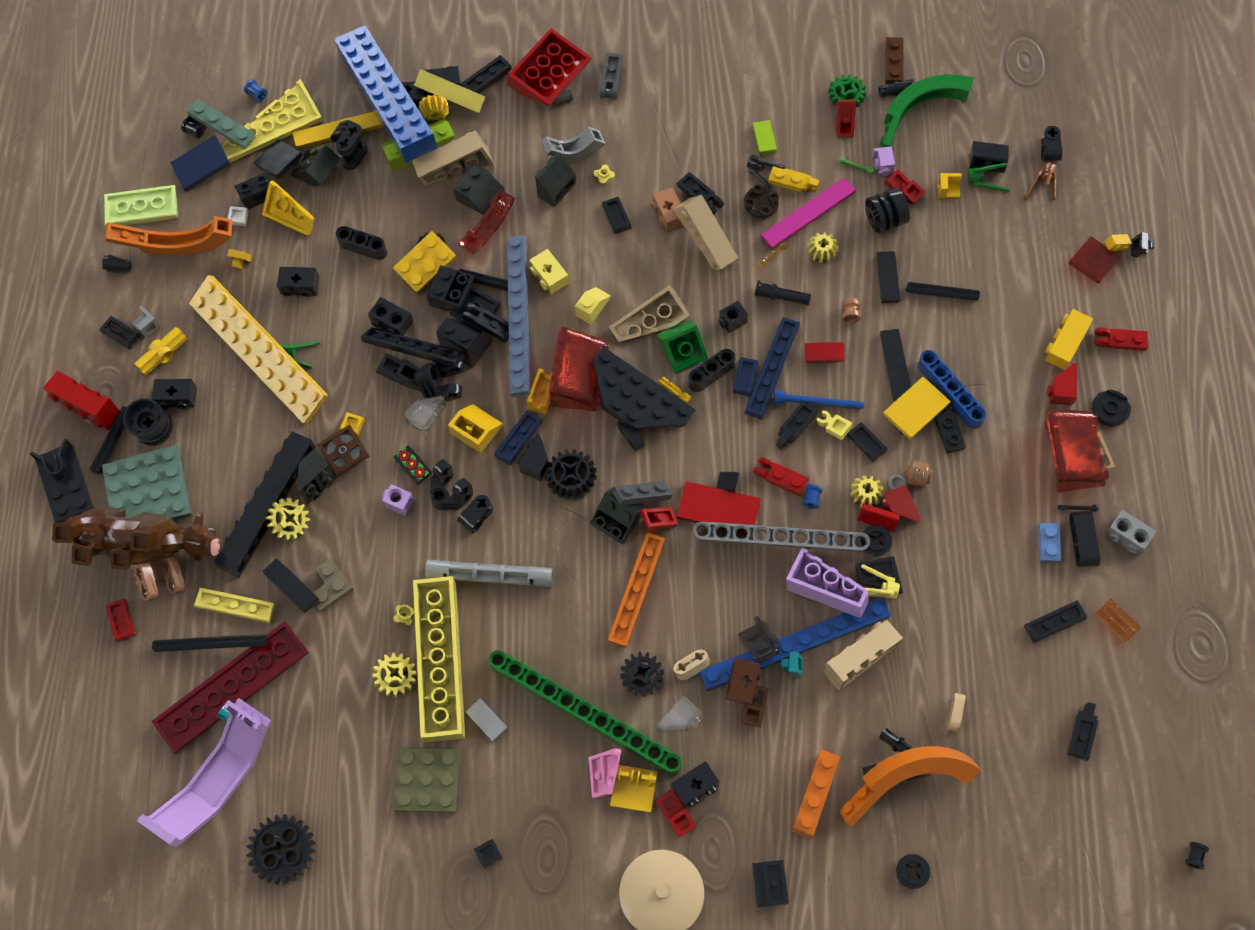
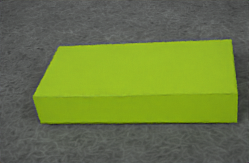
(764, 137)

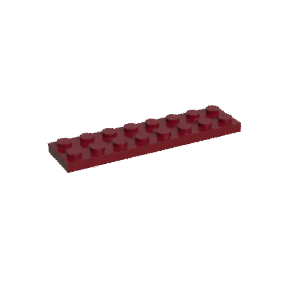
(238, 679)

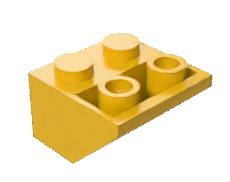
(474, 427)

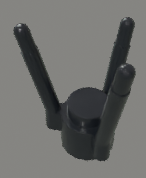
(757, 164)

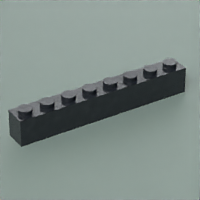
(253, 523)

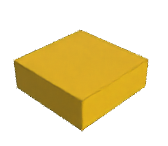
(355, 421)

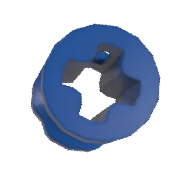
(253, 89)
(812, 496)

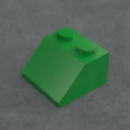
(682, 346)

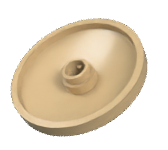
(661, 892)

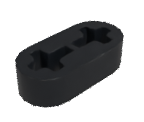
(631, 436)

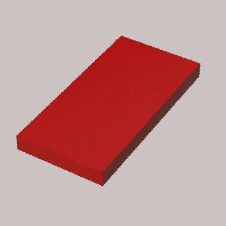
(716, 505)

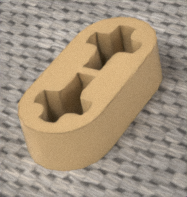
(691, 664)
(956, 712)

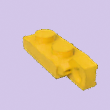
(792, 180)

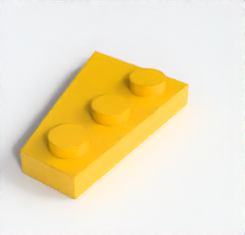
(285, 210)

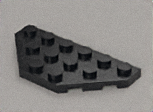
(635, 397)

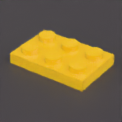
(423, 262)

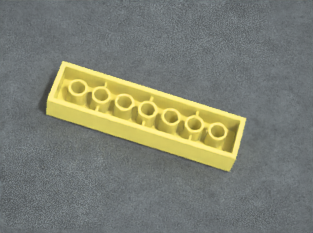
(438, 660)

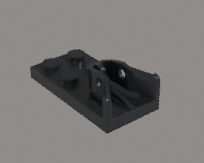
(63, 482)

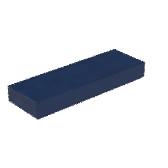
(518, 438)

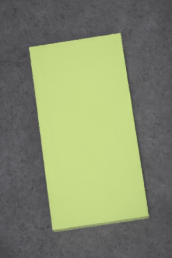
(141, 205)

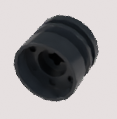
(887, 210)
(148, 422)

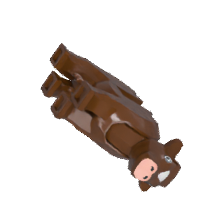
(132, 539)

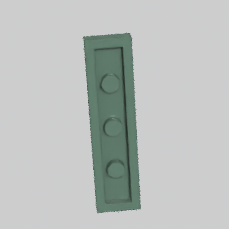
(221, 124)

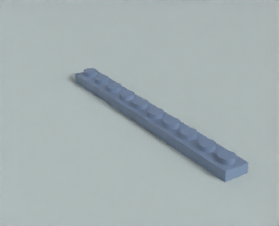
(518, 316)

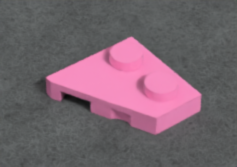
(603, 772)

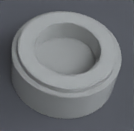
(896, 481)

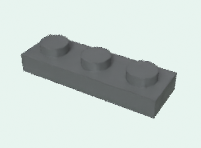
(642, 493)

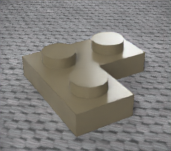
(335, 585)

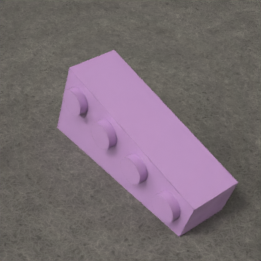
(826, 585)

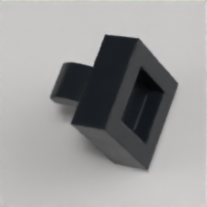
(1141, 244)

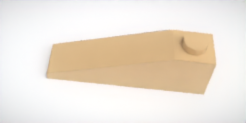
(654, 315)

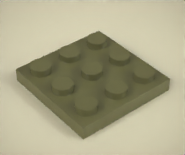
(427, 780)

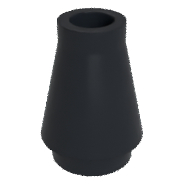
(113, 263)

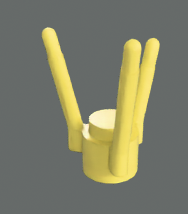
(888, 590)

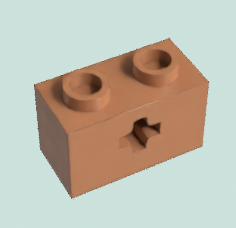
(663, 204)

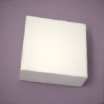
(238, 215)

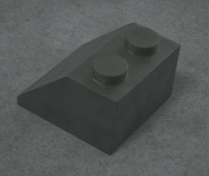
(477, 189)

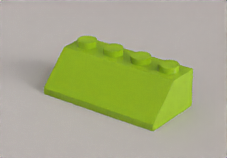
(443, 135)

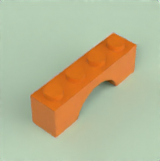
(816, 794)

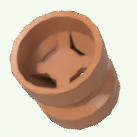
(851, 310)

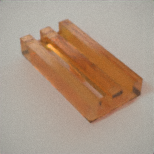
(1102, 614)

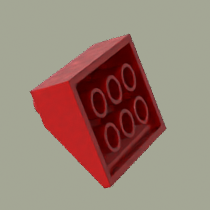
(547, 68)

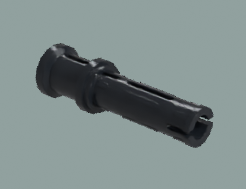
(773, 291)

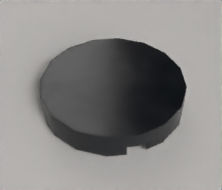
(1111, 408)

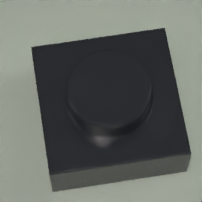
(488, 853)

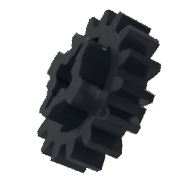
(635, 678)

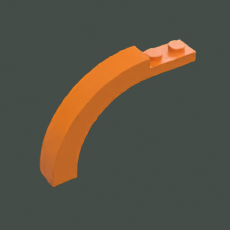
(172, 243)
(904, 766)

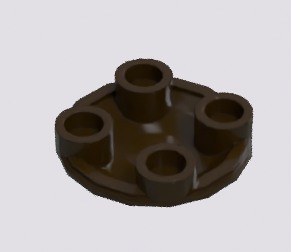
(761, 201)

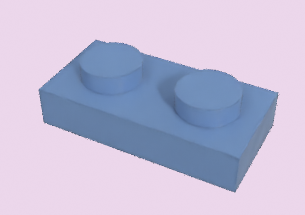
(1049, 542)

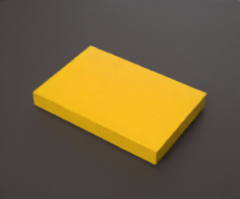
(916, 408)

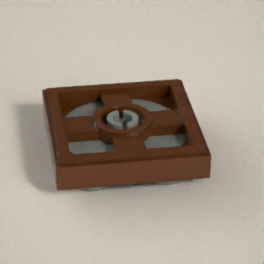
(343, 450)

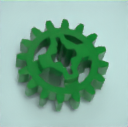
(847, 89)

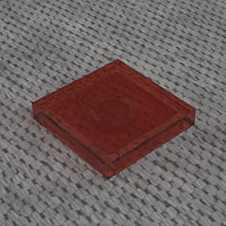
(1094, 260)

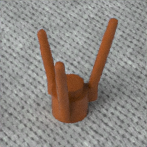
(1048, 174)

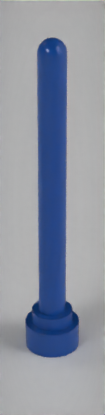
(782, 397)

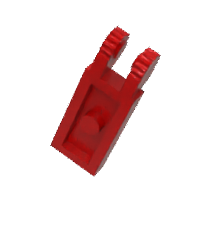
(1122, 339)
(782, 476)

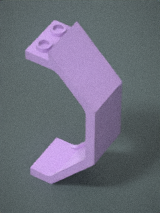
(215, 778)

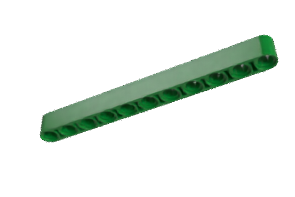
(590, 720)

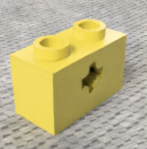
(549, 272)

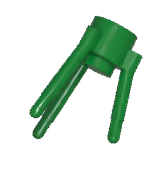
(976, 174)
(291, 350)

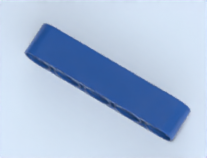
(937, 366)

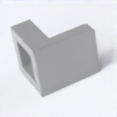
(146, 323)

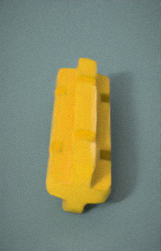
(674, 389)

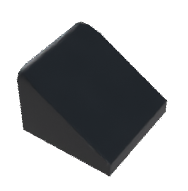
(728, 481)

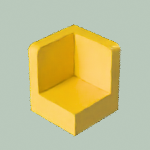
(949, 185)

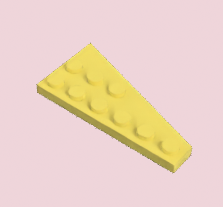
(277, 121)

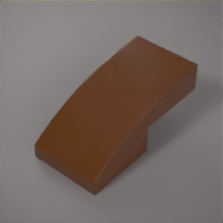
(754, 712)

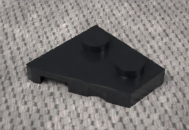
(884, 565)

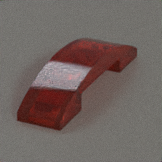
(489, 223)

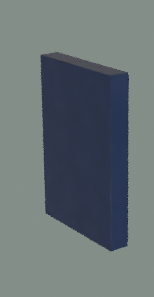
(200, 163)

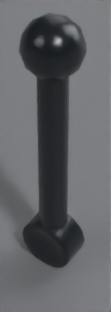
(1094, 508)

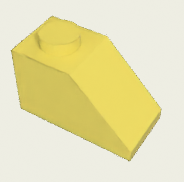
(591, 304)

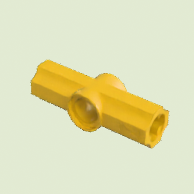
(160, 351)

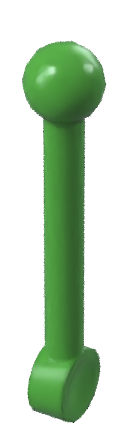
(870, 170)

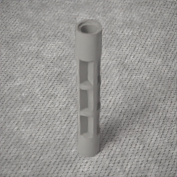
(490, 573)

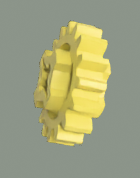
(282, 512)
(390, 681)

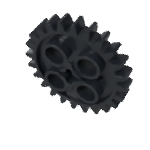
(282, 867)

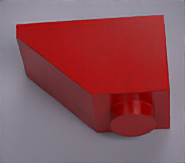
(1064, 387)
(901, 503)

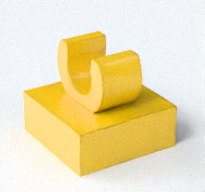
(239, 258)

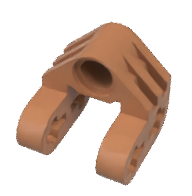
(149, 572)

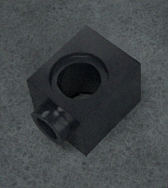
(735, 310)

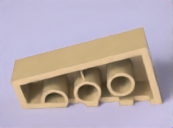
(452, 158)
(706, 232)
(862, 654)

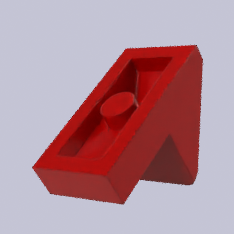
(845, 118)
(659, 519)

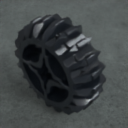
(561, 486)

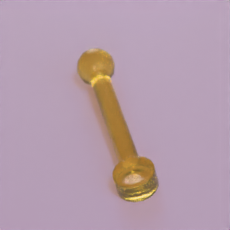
(761, 262)

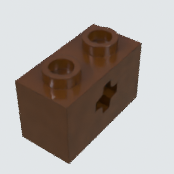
(735, 689)

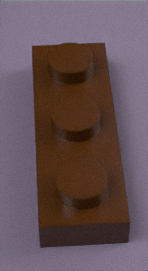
(893, 59)

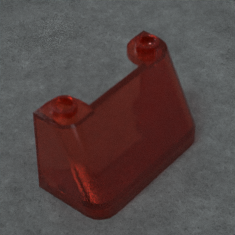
(572, 373)
(1075, 449)

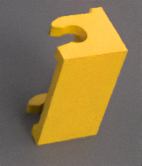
(539, 395)

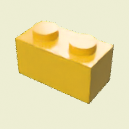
(1118, 242)

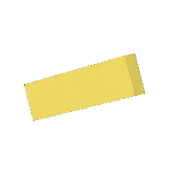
(449, 90)
(235, 605)

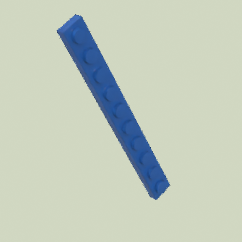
(802, 641)

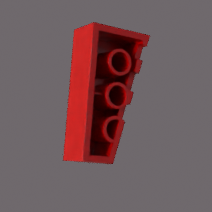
(82, 400)

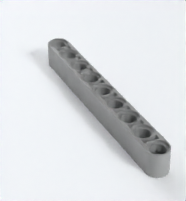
(790, 533)

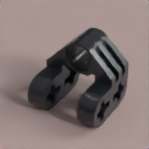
(348, 141)
(429, 377)
(461, 490)

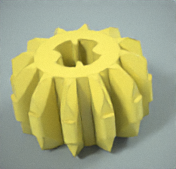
(822, 247)
(866, 484)

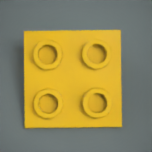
(634, 788)

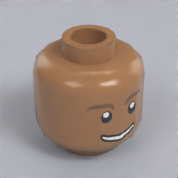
(918, 473)

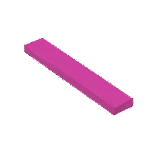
(808, 213)

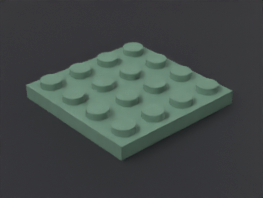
(149, 484)

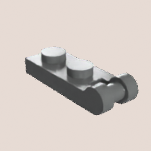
(611, 74)

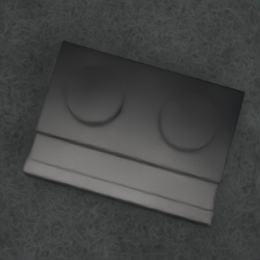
(770, 883)

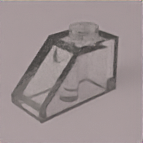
(424, 413)
(680, 717)

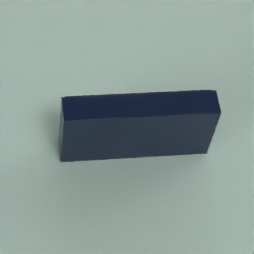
(745, 376)

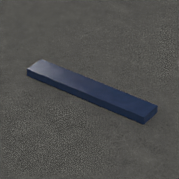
(772, 368)

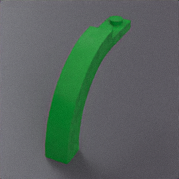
(927, 89)

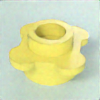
(604, 178)
(404, 609)

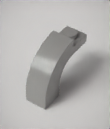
(577, 148)

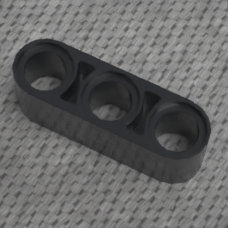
(355, 237)
(715, 362)
(1084, 539)

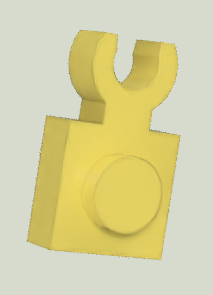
(835, 426)

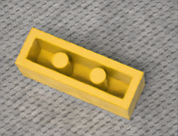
(1068, 339)

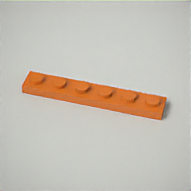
(636, 590)

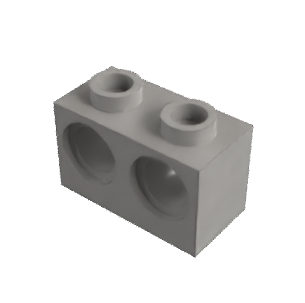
(1133, 528)

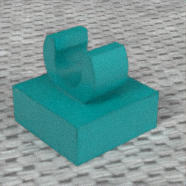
(793, 664)

